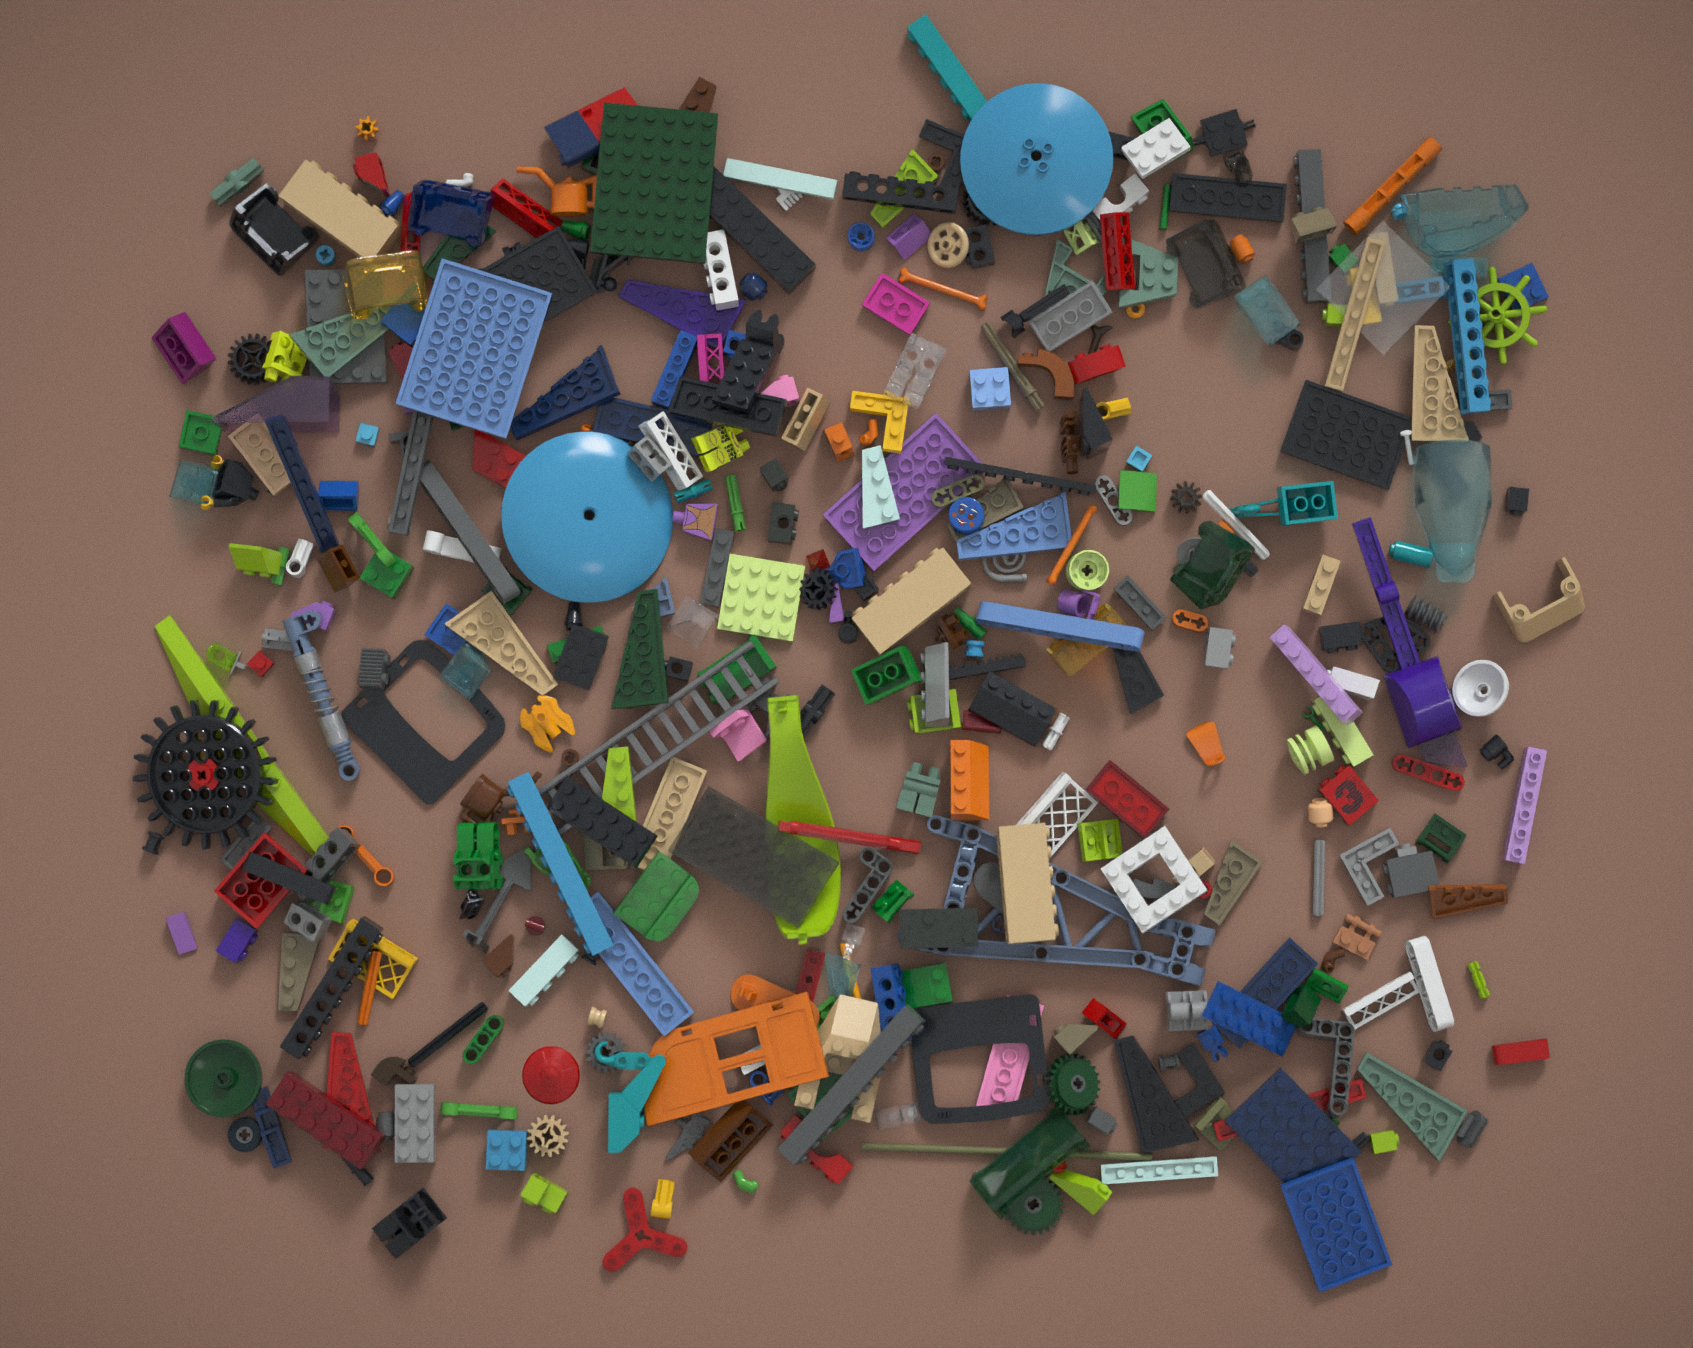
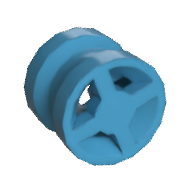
(328, 258)
(974, 649)

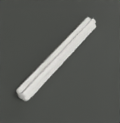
(1235, 524)

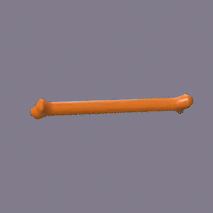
(979, 301)
(1071, 545)

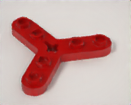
(638, 1221)

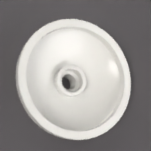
(1471, 682)

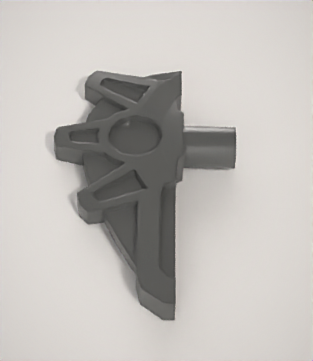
(690, 1134)

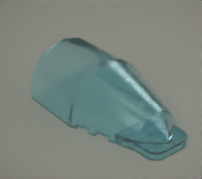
(1453, 503)

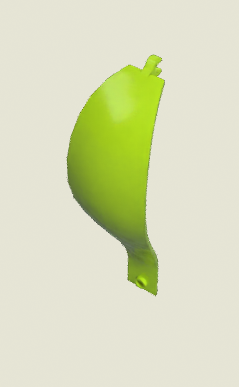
(798, 796)

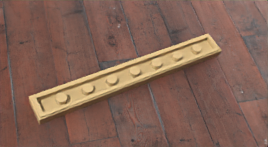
(1355, 314)

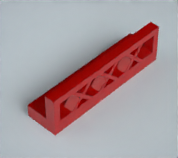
(521, 212)
(1114, 251)

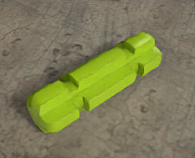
(1478, 980)

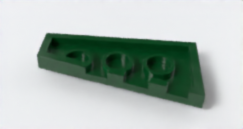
(451, 249)

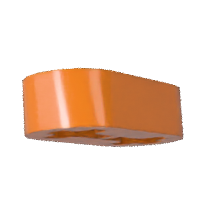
(1191, 616)

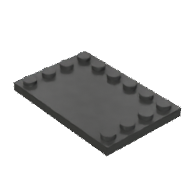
(328, 300)

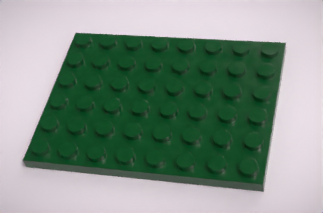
(654, 183)

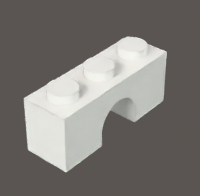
(1134, 193)

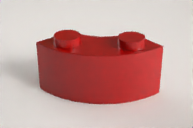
(1096, 364)

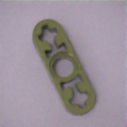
(942, 492)

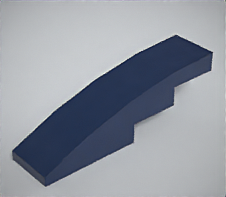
(271, 1130)

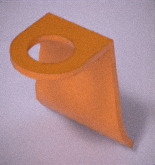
(1207, 743)

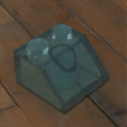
(193, 482)

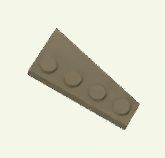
(997, 504)
(1233, 877)
(295, 968)

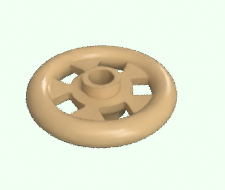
(962, 243)

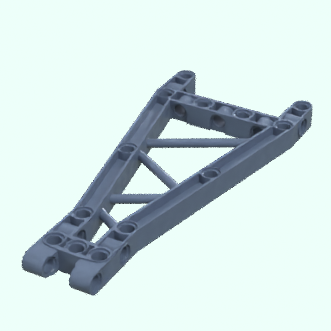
(1083, 889)

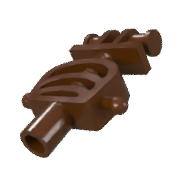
(1070, 442)

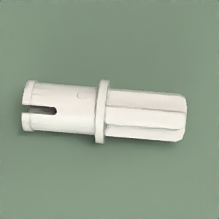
(1055, 731)

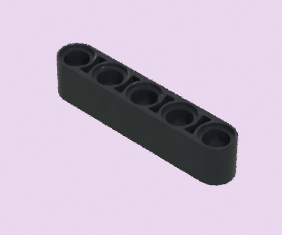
(289, 878)

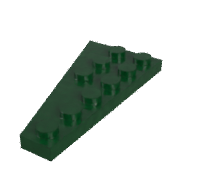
(643, 668)

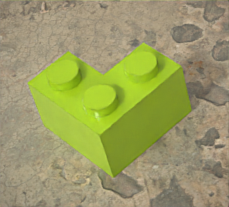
(543, 1192)

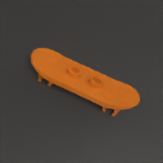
(753, 991)

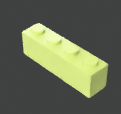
(1344, 736)

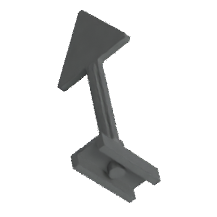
(515, 871)

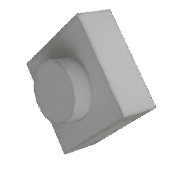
(1405, 850)

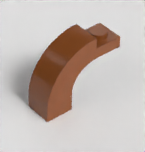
(1055, 367)

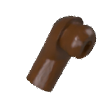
(1329, 959)

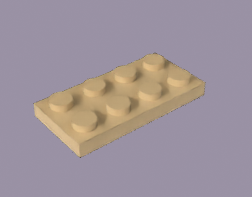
(260, 452)

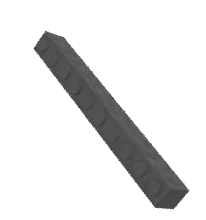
(851, 1085)

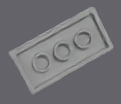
(1070, 316)

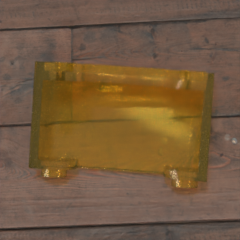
(385, 282)

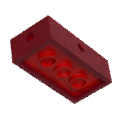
(1127, 799)

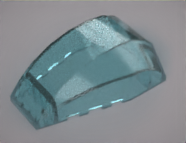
(1460, 219)

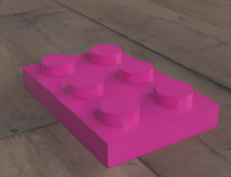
(895, 304)

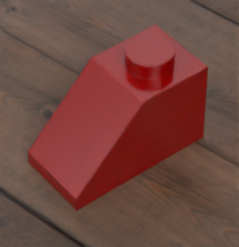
(1104, 1018)

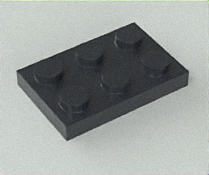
(580, 656)

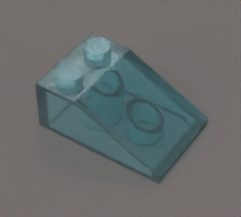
(1266, 310)

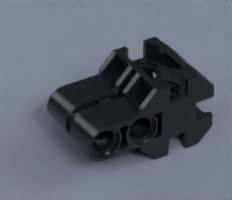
(415, 1217)

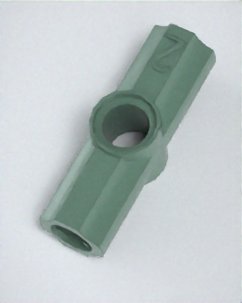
(236, 181)

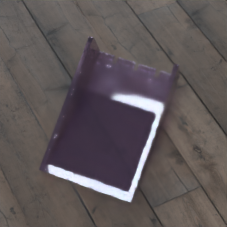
(306, 401)

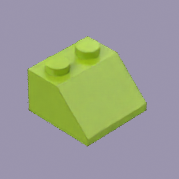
(256, 560)

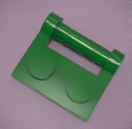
(892, 901)

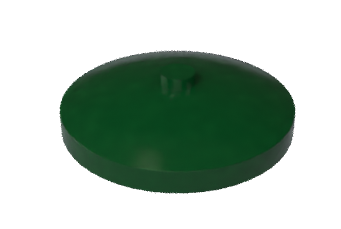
(223, 1078)

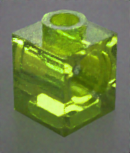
(229, 657)

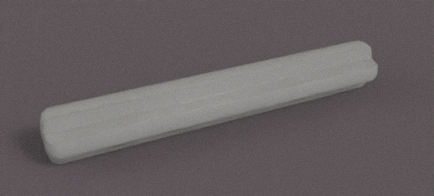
(1318, 878)

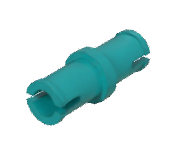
(693, 491)

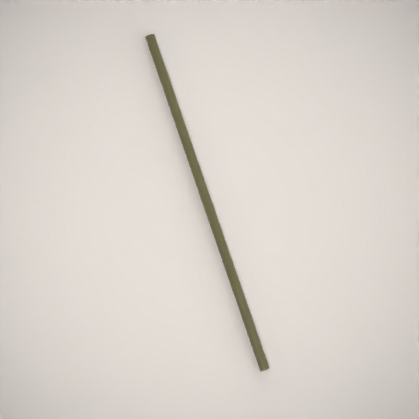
(997, 1151)

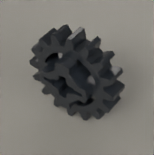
(818, 589)

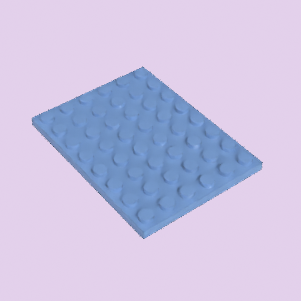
(473, 348)

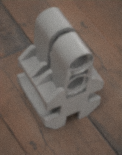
(1185, 1010)

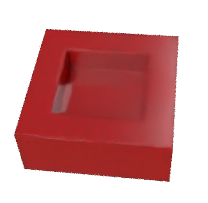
(260, 663)

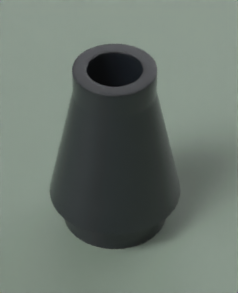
(573, 615)

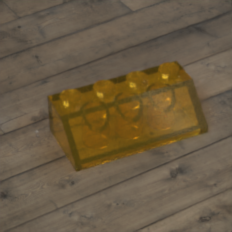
(1074, 655)

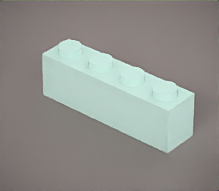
(544, 970)

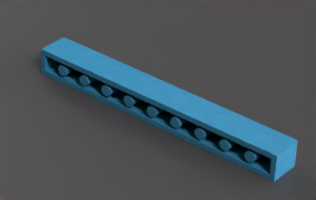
(560, 864)

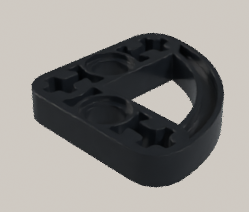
(1388, 653)

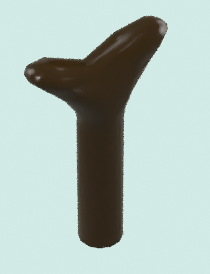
(1098, 333)

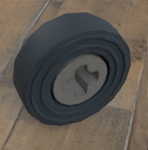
(238, 1141)

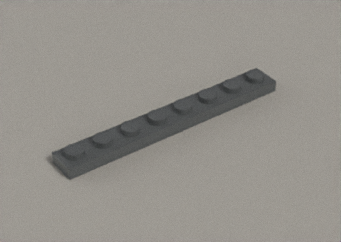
(410, 473)

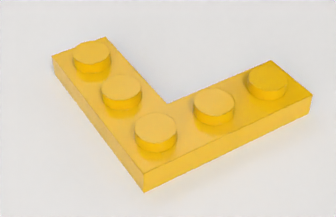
(885, 406)

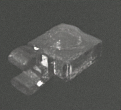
(852, 938)

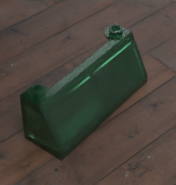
(1028, 1161)

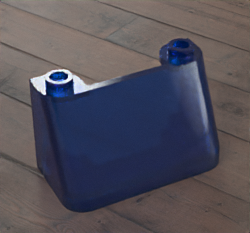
(450, 211)

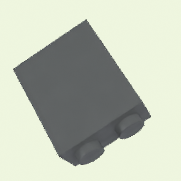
(1410, 874)

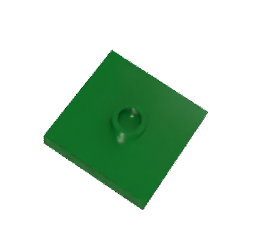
(200, 433)

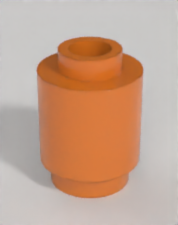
(1242, 249)

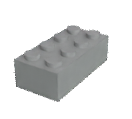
(415, 1123)

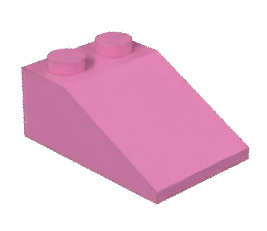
(784, 388)

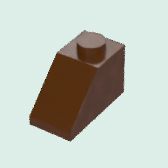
(501, 957)

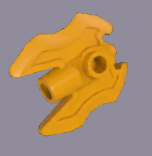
(544, 720)

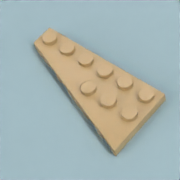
(1433, 398)
(497, 636)

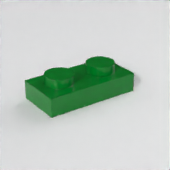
(1327, 985)

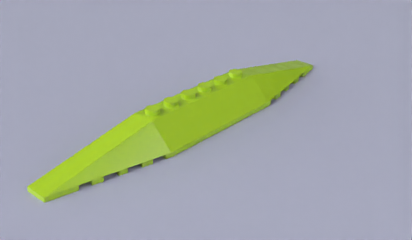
(199, 683)

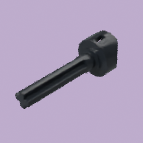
(1017, 321)

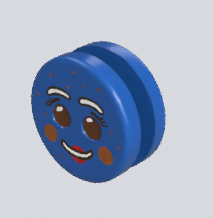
(966, 515)

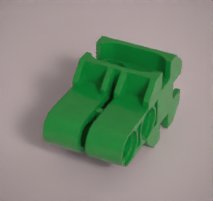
(478, 847)

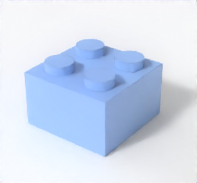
(990, 389)

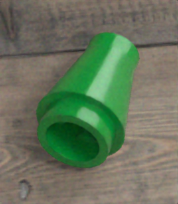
(577, 229)

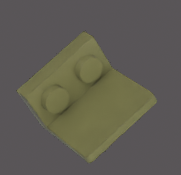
(1204, 1124)

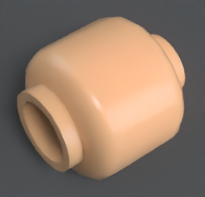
(1320, 812)

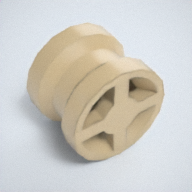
(597, 1017)

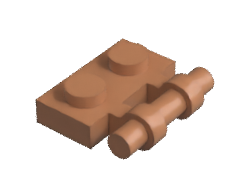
(1354, 942)

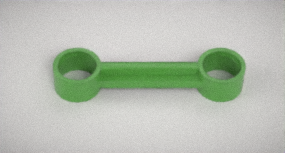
(373, 541)
(503, 1112)

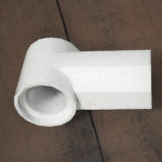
(300, 556)

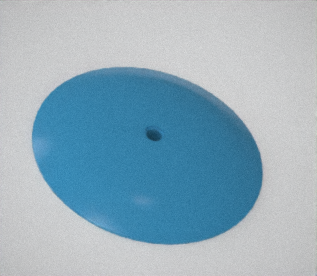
(548, 527)

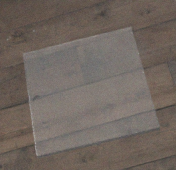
(1401, 290)

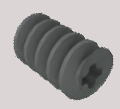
(1425, 613)

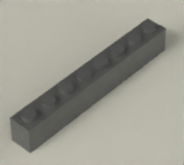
(1310, 196)

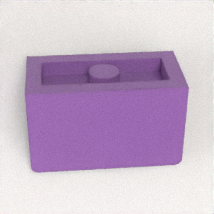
(909, 236)

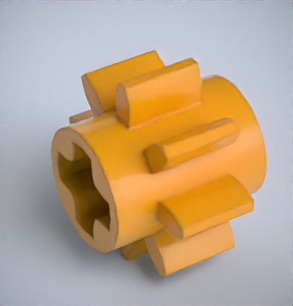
(365, 133)

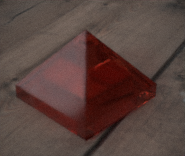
(818, 560)

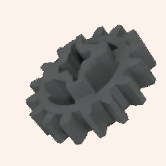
(614, 1049)

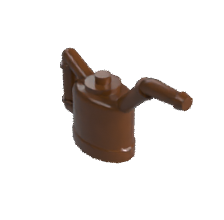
(485, 799)

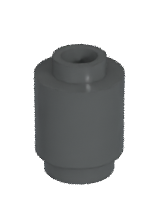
(386, 1124)

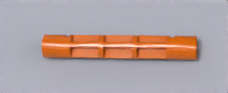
(1393, 185)

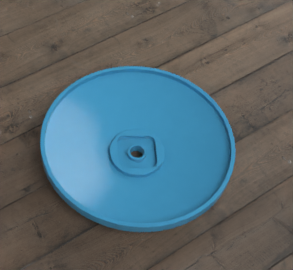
(1043, 193)

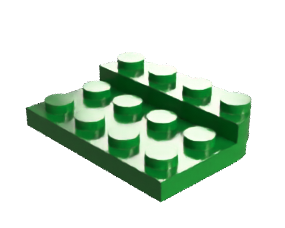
(658, 898)

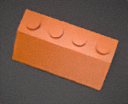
(969, 780)

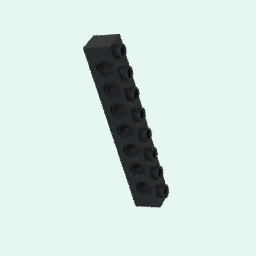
(292, 1042)

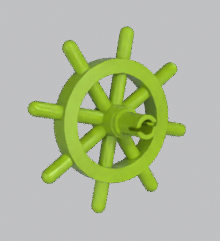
(1497, 314)

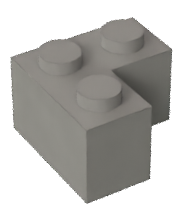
(1218, 648)

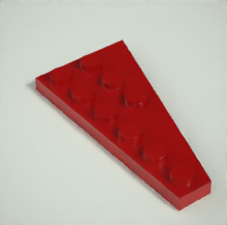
(345, 1077)

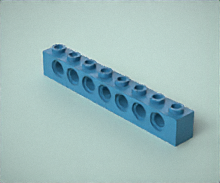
(1461, 344)

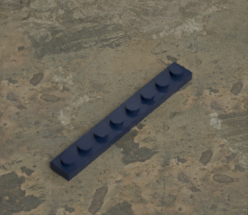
(302, 482)

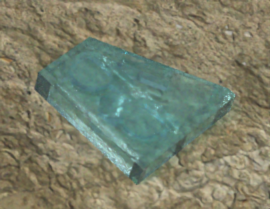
(841, 974)

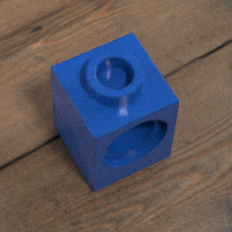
(732, 336)

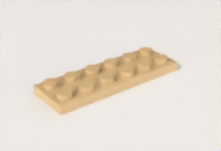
(672, 805)

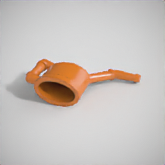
(567, 197)

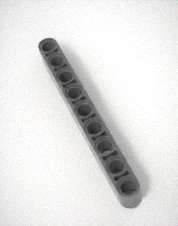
(468, 533)

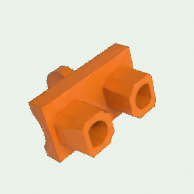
(511, 823)

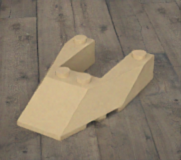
(843, 1038)

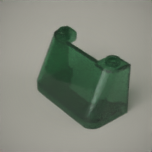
(1213, 566)

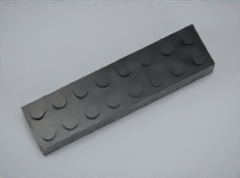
(757, 235)

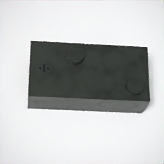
(938, 928)

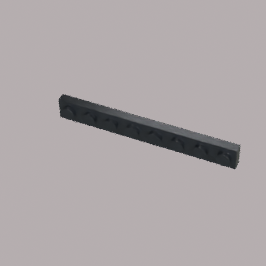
(1011, 474)

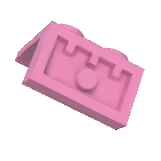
(740, 733)

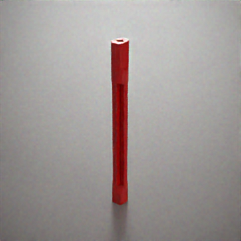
(850, 836)

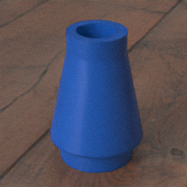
(392, 203)

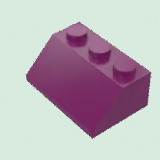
(183, 347)

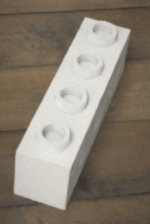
(727, 298)

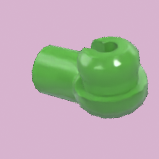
(743, 1184)

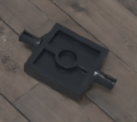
(1223, 132)

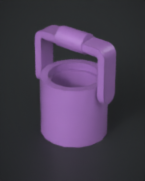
(1078, 603)

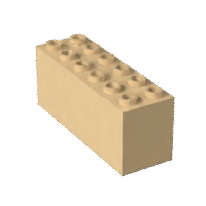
(339, 211)
(910, 601)
(1026, 883)

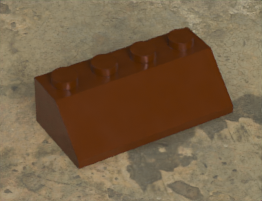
(730, 1139)

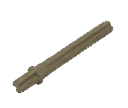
(1014, 369)

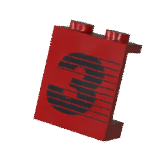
(1348, 794)

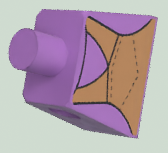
(698, 520)

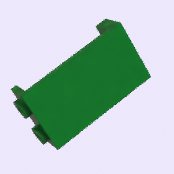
(756, 658)

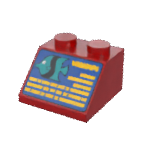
(371, 172)

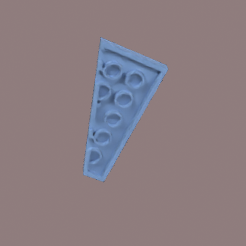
(1029, 531)

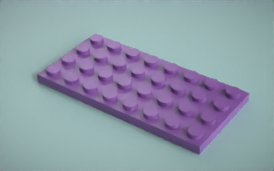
(913, 479)

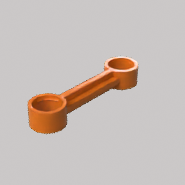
(365, 856)

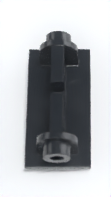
(471, 905)

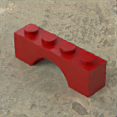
(834, 1166)

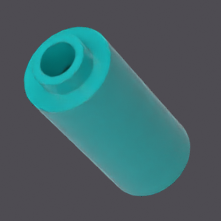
(1410, 553)

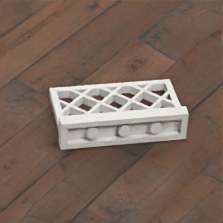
(1046, 800)

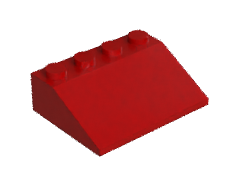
(252, 895)

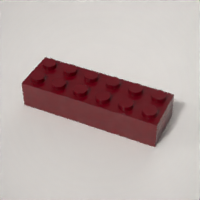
(326, 1120)

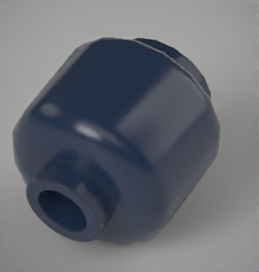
(753, 286)

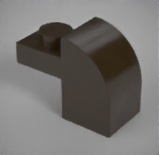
(389, 1067)

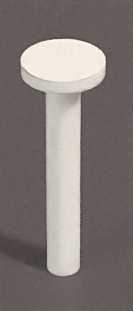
(1406, 433)

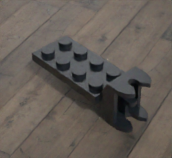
(750, 363)

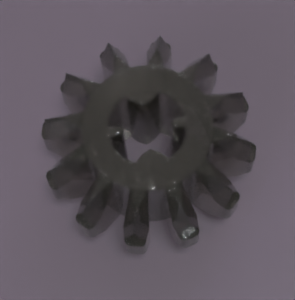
(1190, 492)

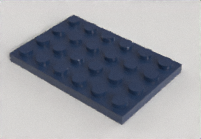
(1289, 1129)

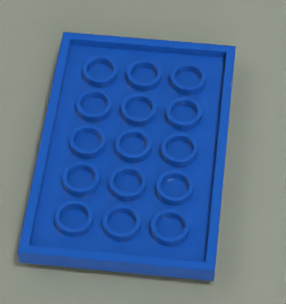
(1336, 1224)

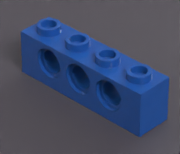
(674, 368)
(885, 995)

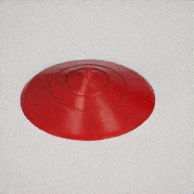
(551, 1075)

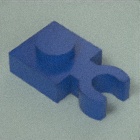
(1212, 1041)

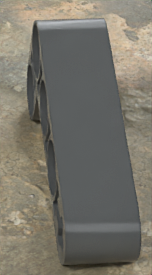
(864, 888)

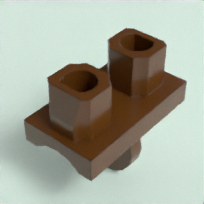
(948, 633)

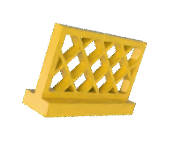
(389, 949)

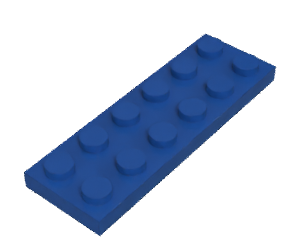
(1248, 1018)

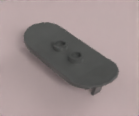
(988, 884)

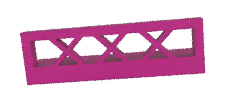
(704, 359)

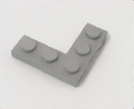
(1356, 859)

